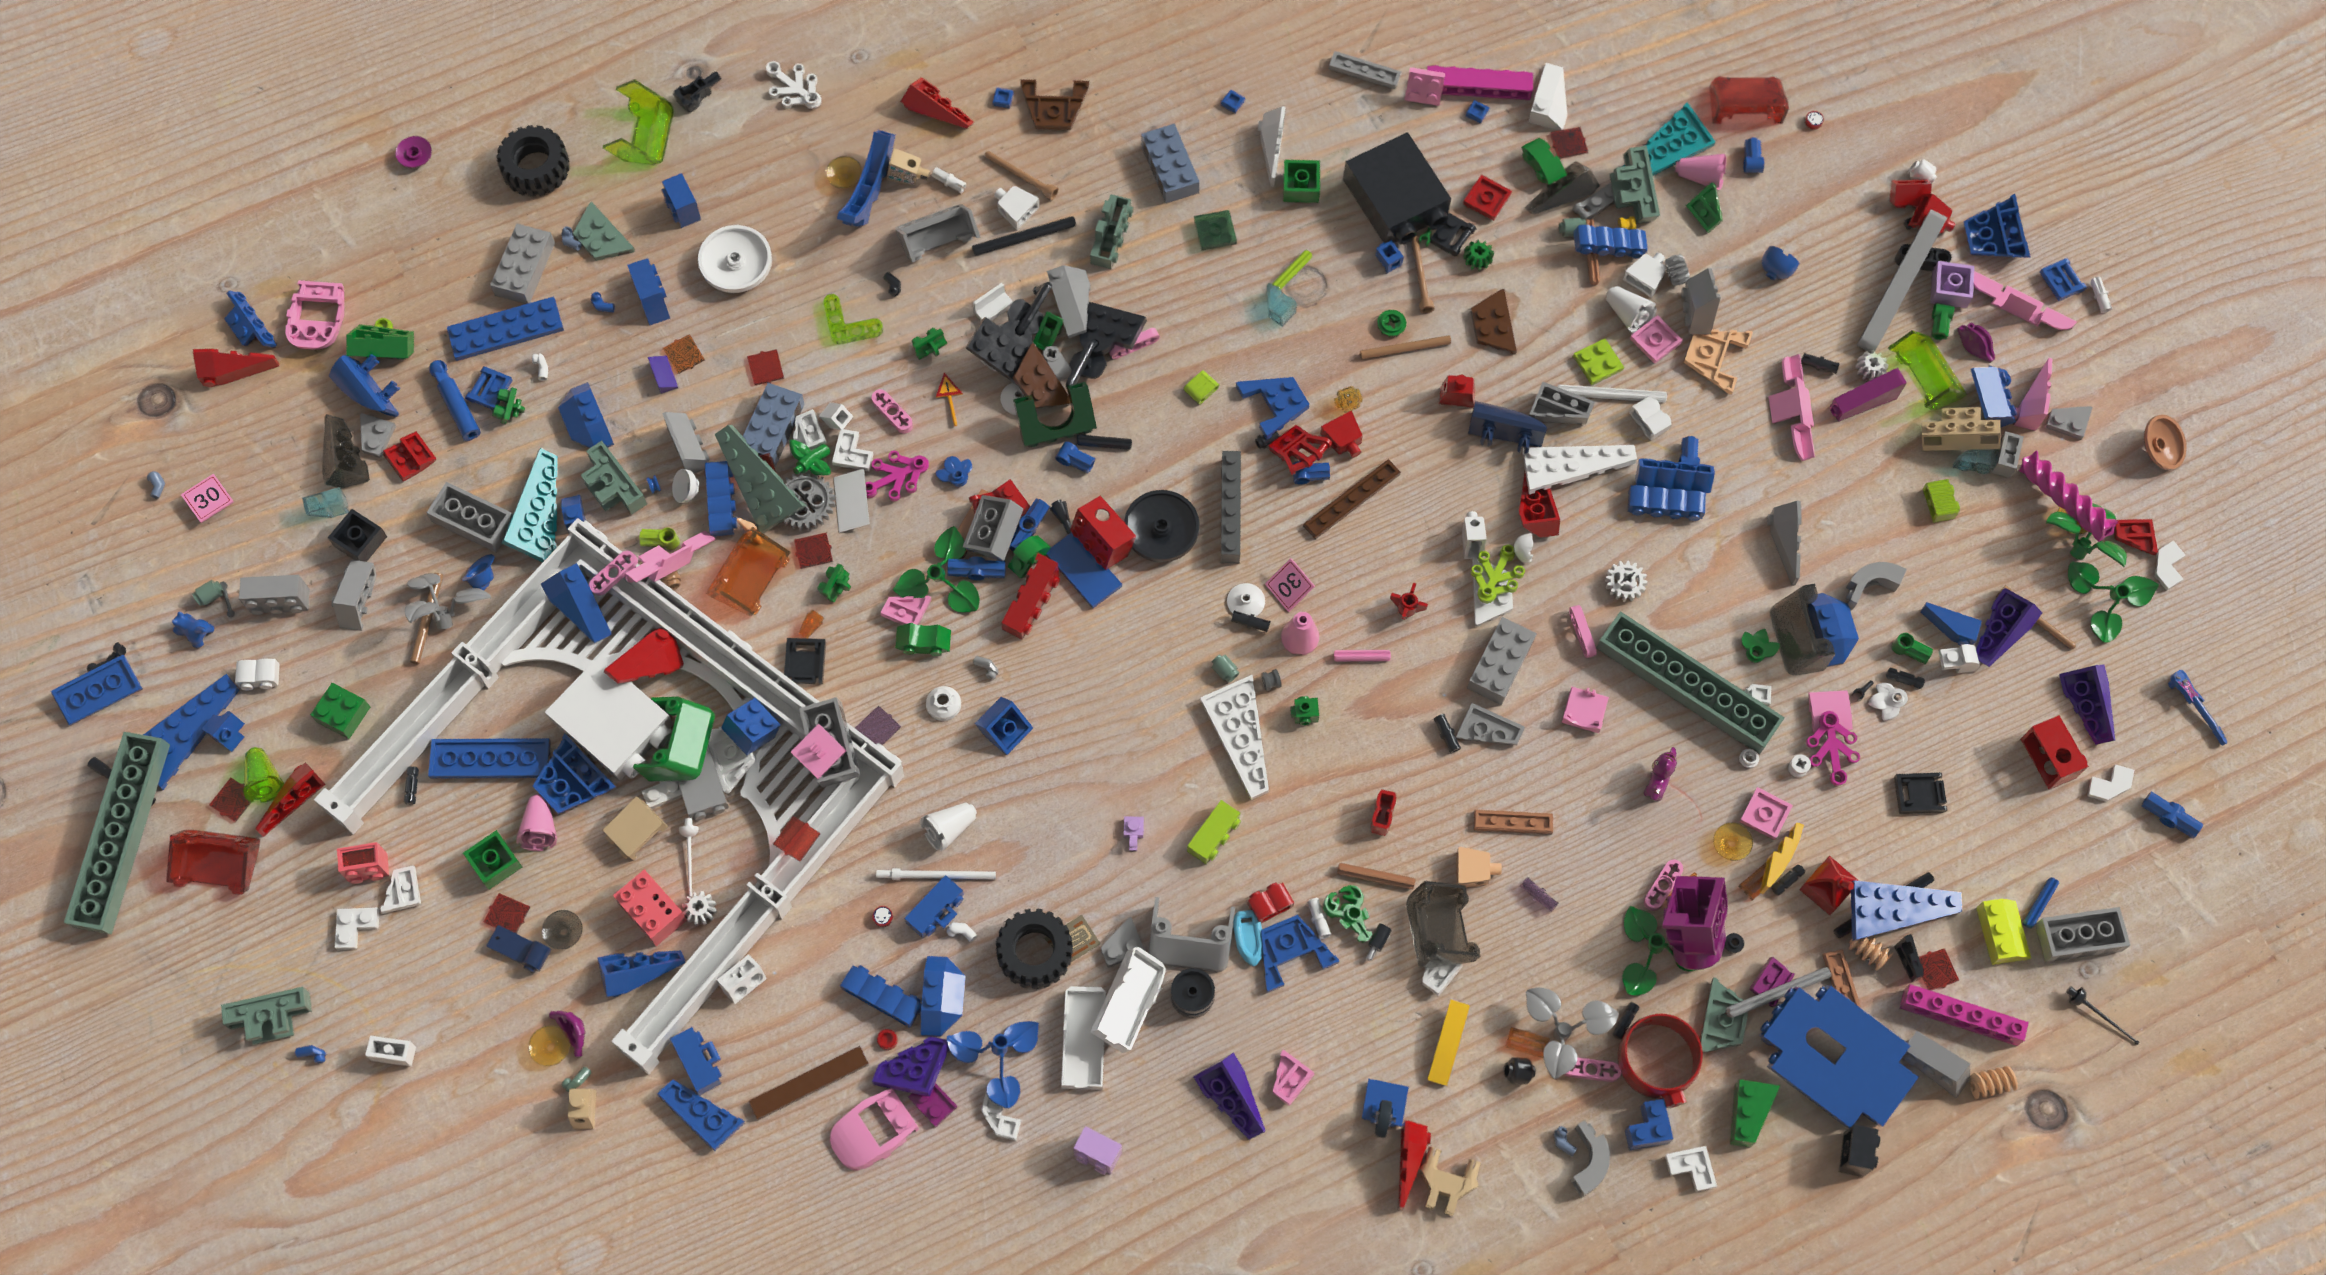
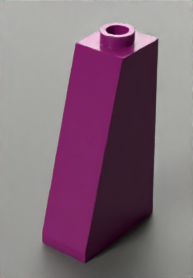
(1869, 395)

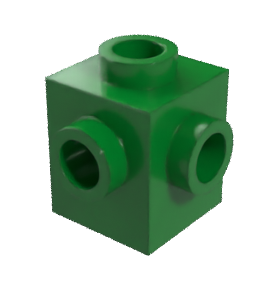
(1305, 710)

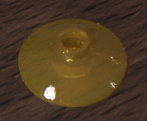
(841, 166)
(1739, 835)
(542, 1039)

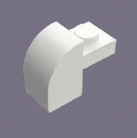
(1962, 659)

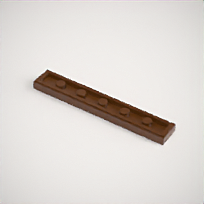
(1351, 499)
(808, 1083)

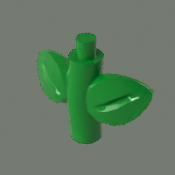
(810, 459)

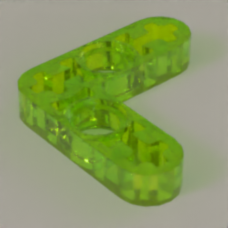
(841, 327)

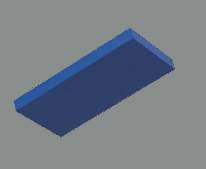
(1083, 571)
(96, 690)

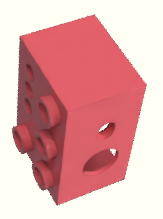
(650, 907)

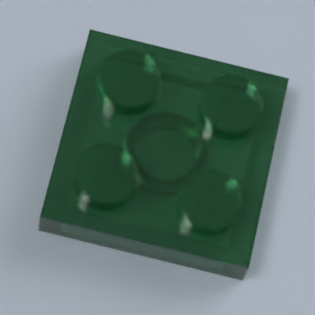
(1215, 230)

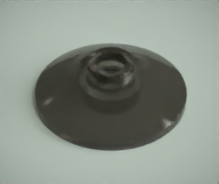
(562, 920)

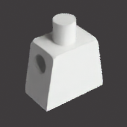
(1016, 205)
(1646, 273)
(1473, 530)

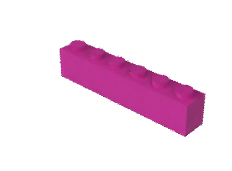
(1486, 82)

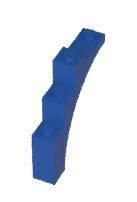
(867, 190)

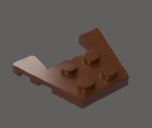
(1054, 111)

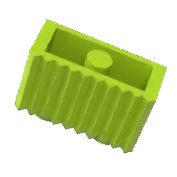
(1941, 500)

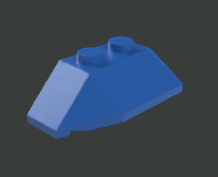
(584, 417)
(1834, 622)
(941, 996)

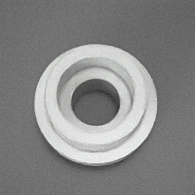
(1750, 753)

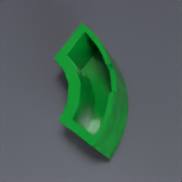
(1541, 159)
(923, 639)

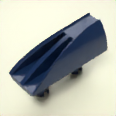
(1506, 425)

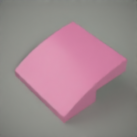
(1830, 701)

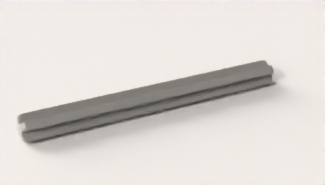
(1777, 992)

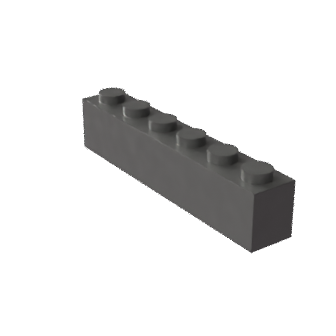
(1230, 506)

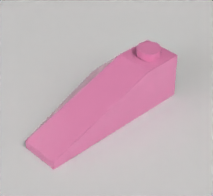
(2036, 401)

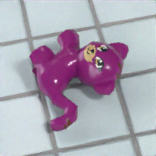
(1662, 769)

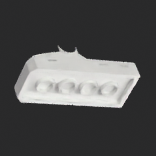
(1129, 999)
(1081, 1049)

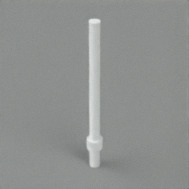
(897, 874)

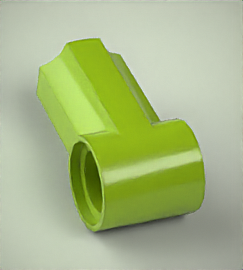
(656, 538)

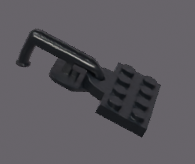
(1104, 330)
(1007, 345)

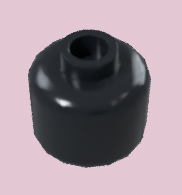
(1519, 1070)

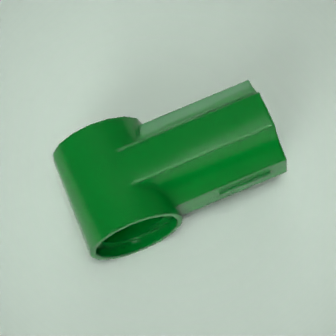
(1942, 317)
(1913, 648)

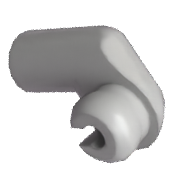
(988, 665)

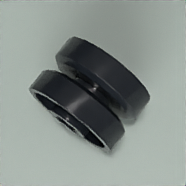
(1197, 982)

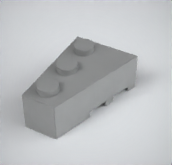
(1560, 406)
(352, 594)
(1938, 1063)

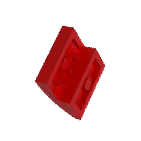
(409, 456)

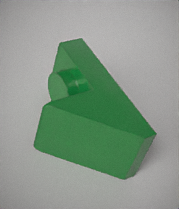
(1048, 331)

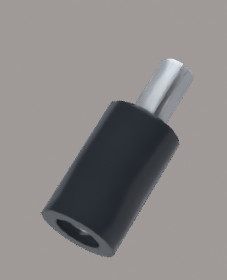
(1378, 940)

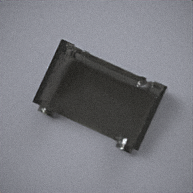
(1794, 632)
(1439, 925)

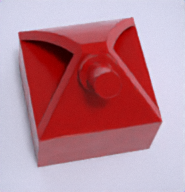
(1829, 885)

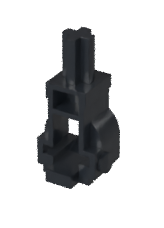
(699, 87)

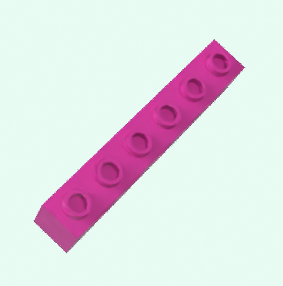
(1964, 1015)

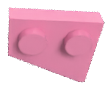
(905, 609)
(1291, 1078)

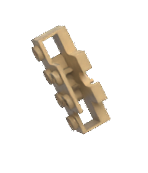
(1961, 431)

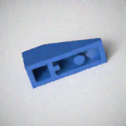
(1954, 625)

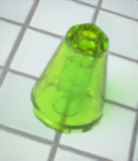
(260, 776)

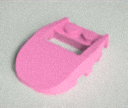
(314, 334)
(855, 1143)

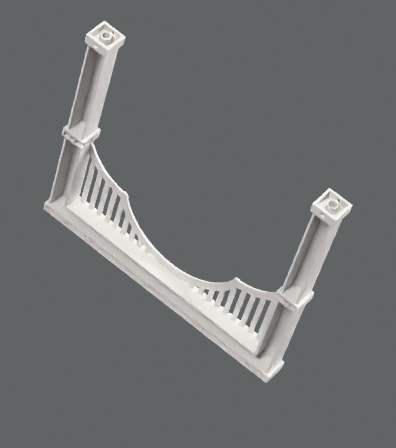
(725, 665)

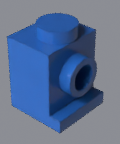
(1389, 256)

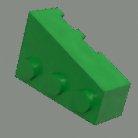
(379, 342)
(1750, 1110)

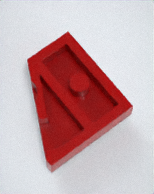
(2137, 534)

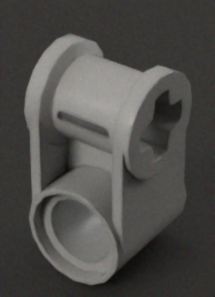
(1057, 363)

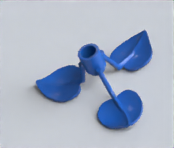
(968, 1044)

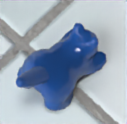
(193, 629)

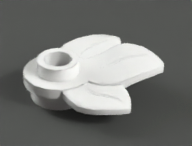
(1885, 700)

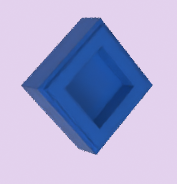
(1003, 98)
(1233, 101)
(1477, 111)

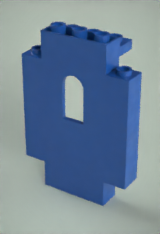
(1865, 1076)

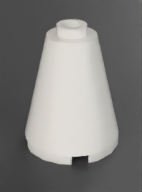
(1631, 308)
(947, 824)

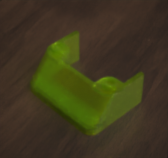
(651, 129)
(1929, 368)

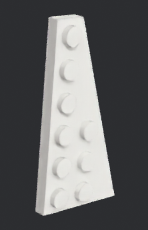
(1568, 464)
(1237, 724)

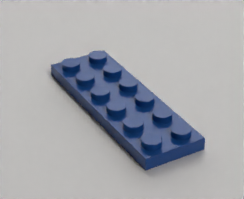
(505, 328)
(488, 758)

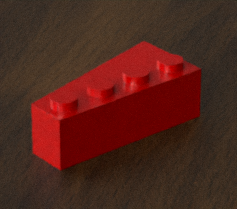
(1031, 597)

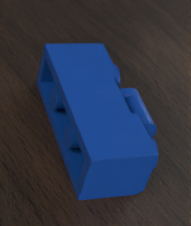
(933, 906)
(699, 1069)

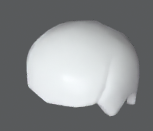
(1523, 546)

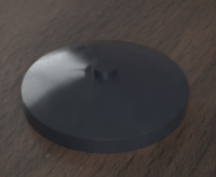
(1163, 525)

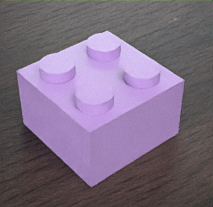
(1952, 284)
(1097, 1151)

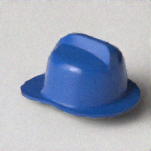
(480, 572)

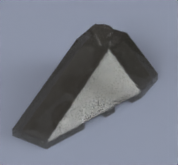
(1574, 186)
(341, 459)

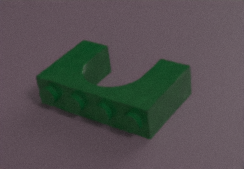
(1080, 418)

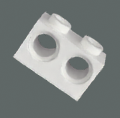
(741, 979)

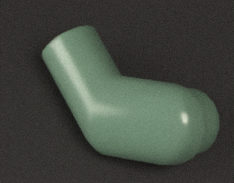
(578, 1080)

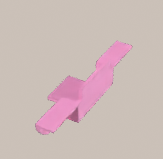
(2021, 304)
(1792, 404)
(659, 563)

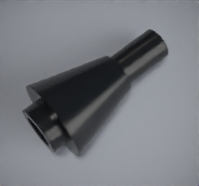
(1060, 511)

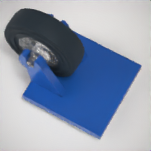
(1384, 1105)

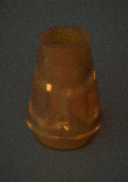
(811, 623)

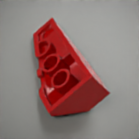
(925, 99)
(1539, 512)
(1412, 1149)

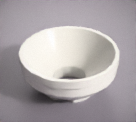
(684, 486)
(946, 711)

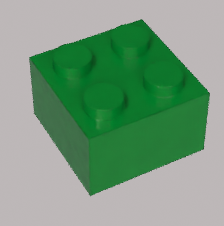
(1301, 181)
(340, 710)
(492, 860)

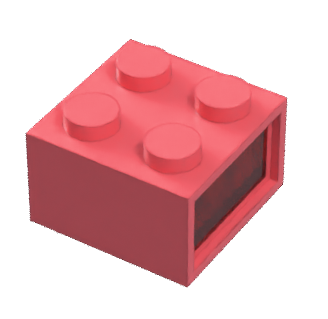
(363, 862)

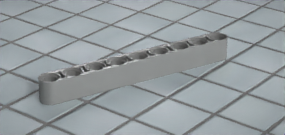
(1901, 281)

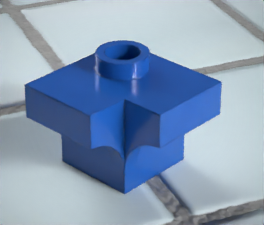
(225, 730)

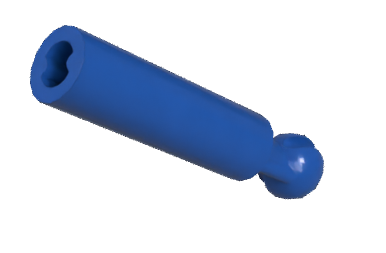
(454, 401)

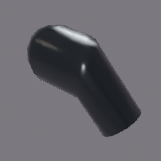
(895, 284)

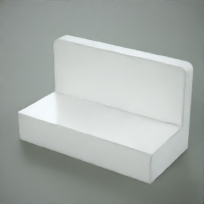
(992, 303)

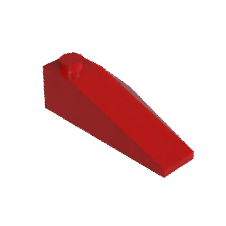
(223, 368)
(650, 656)
(296, 790)

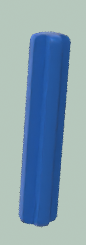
(2040, 903)

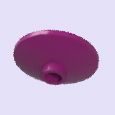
(411, 146)

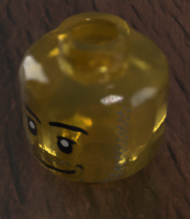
(1348, 399)

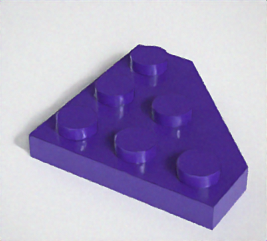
(914, 1068)

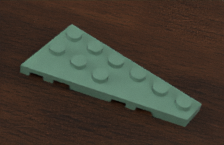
(760, 485)

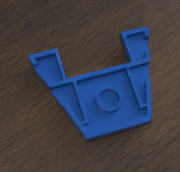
(1282, 398)
(1287, 942)

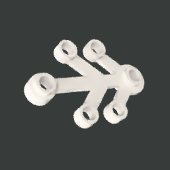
(794, 87)

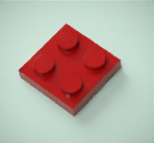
(1487, 197)

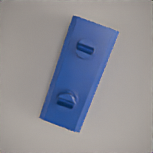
(357, 384)

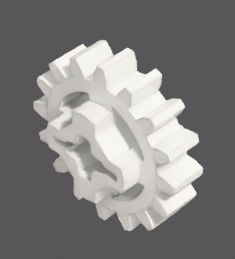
(1625, 573)

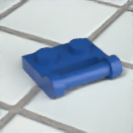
(2059, 282)
(489, 394)

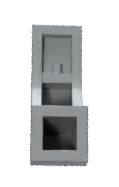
(1877, 573)
(1598, 1160)

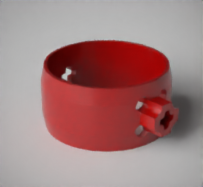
(1673, 1096)

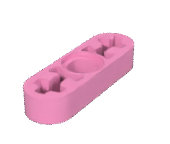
(1145, 339)
(893, 419)
(605, 573)
(1582, 631)
(1661, 899)
(1605, 1075)

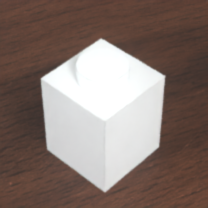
(836, 416)

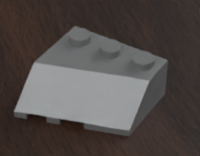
(1700, 302)

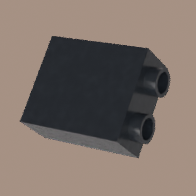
(1397, 190)

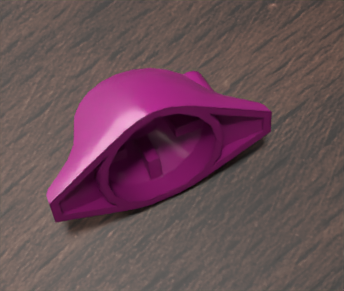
(1977, 341)

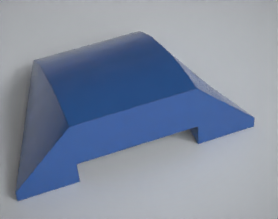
(1997, 231)
(570, 778)

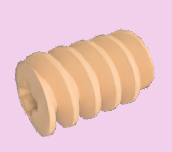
(1871, 951)
(1993, 1080)

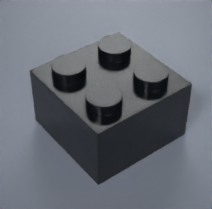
(357, 536)
(1859, 1150)

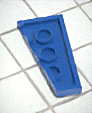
(703, 1117)

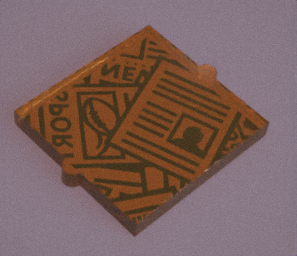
(683, 354)

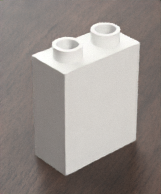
(611, 720)

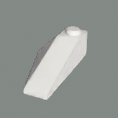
(1550, 100)

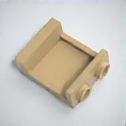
(633, 828)

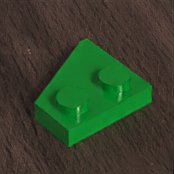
(1707, 208)

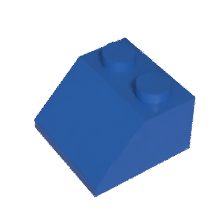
(1004, 725)

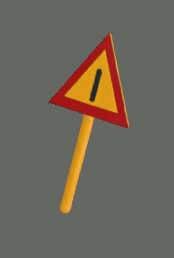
(948, 389)

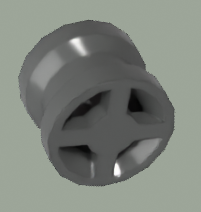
(1271, 680)

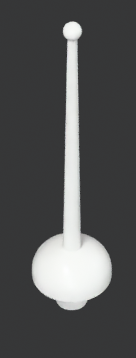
(689, 831)

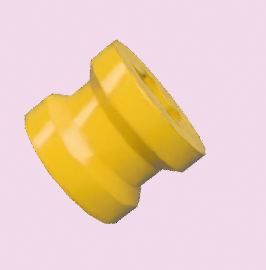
(1629, 223)

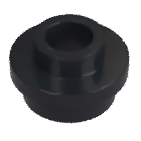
(1732, 948)

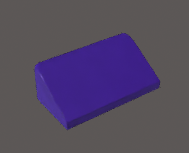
(663, 373)

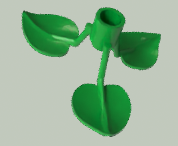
(2083, 545)
(949, 546)
(2136, 589)
(1637, 926)

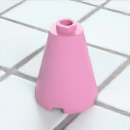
(1703, 169)
(1300, 634)
(537, 826)

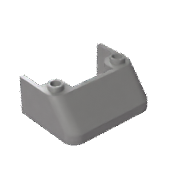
(936, 230)
(1190, 951)

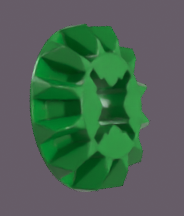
(1396, 317)

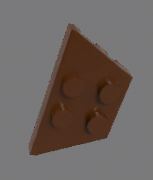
(1493, 323)
(1038, 380)

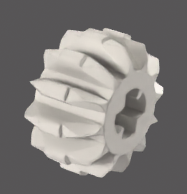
(1871, 365)
(703, 913)

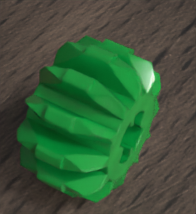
(1478, 255)

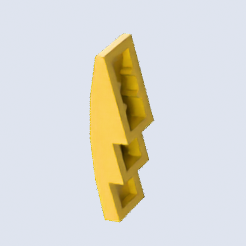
(1779, 860)
(1448, 1042)

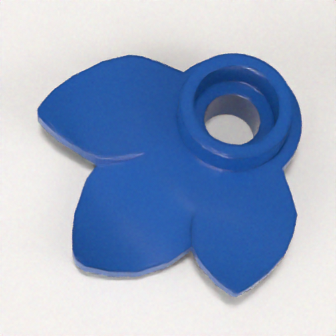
(955, 471)

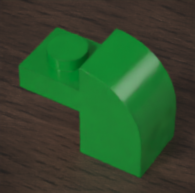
(1026, 553)

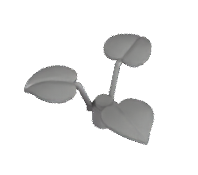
(442, 613)
(1559, 1057)

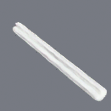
(1615, 393)

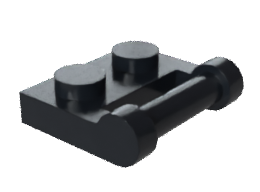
(1445, 234)

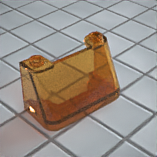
(748, 571)

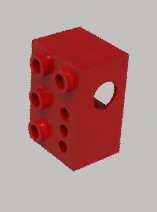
(1106, 540)
(2058, 748)

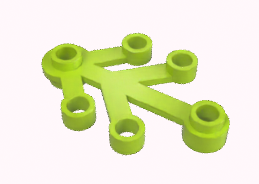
(1496, 576)

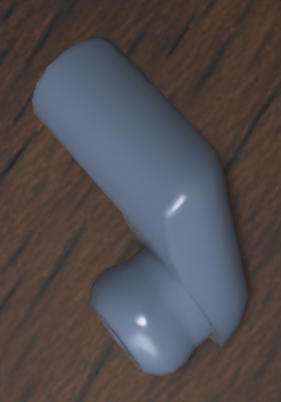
(568, 239)
(158, 483)
(1561, 1141)

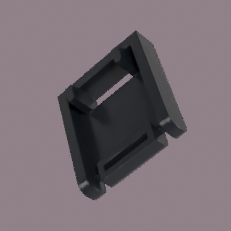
(805, 665)
(1922, 792)

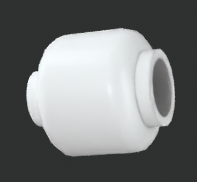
(1922, 171)

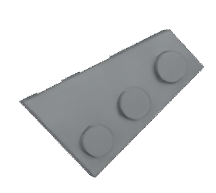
(1489, 727)

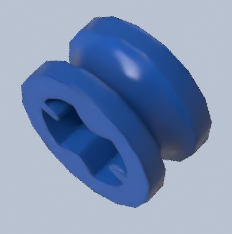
(653, 484)

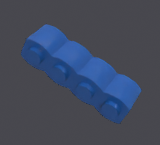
(1610, 241)
(1675, 475)
(720, 499)
(1668, 502)
(881, 996)

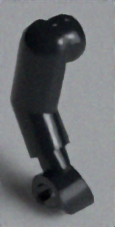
(118, 650)

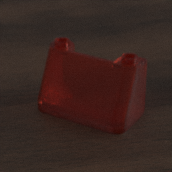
(1748, 96)
(212, 859)

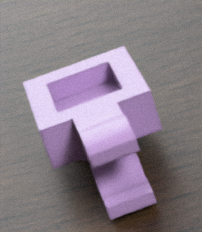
(1133, 829)

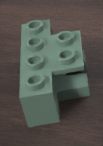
(1635, 185)
(1110, 232)
(610, 481)
(268, 1015)

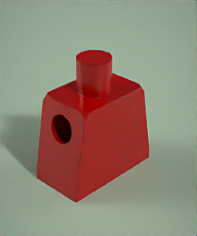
(1932, 202)
(1458, 391)
(1343, 434)

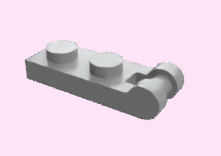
(1595, 203)

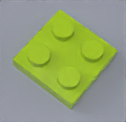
(1598, 361)

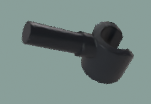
(1862, 690)

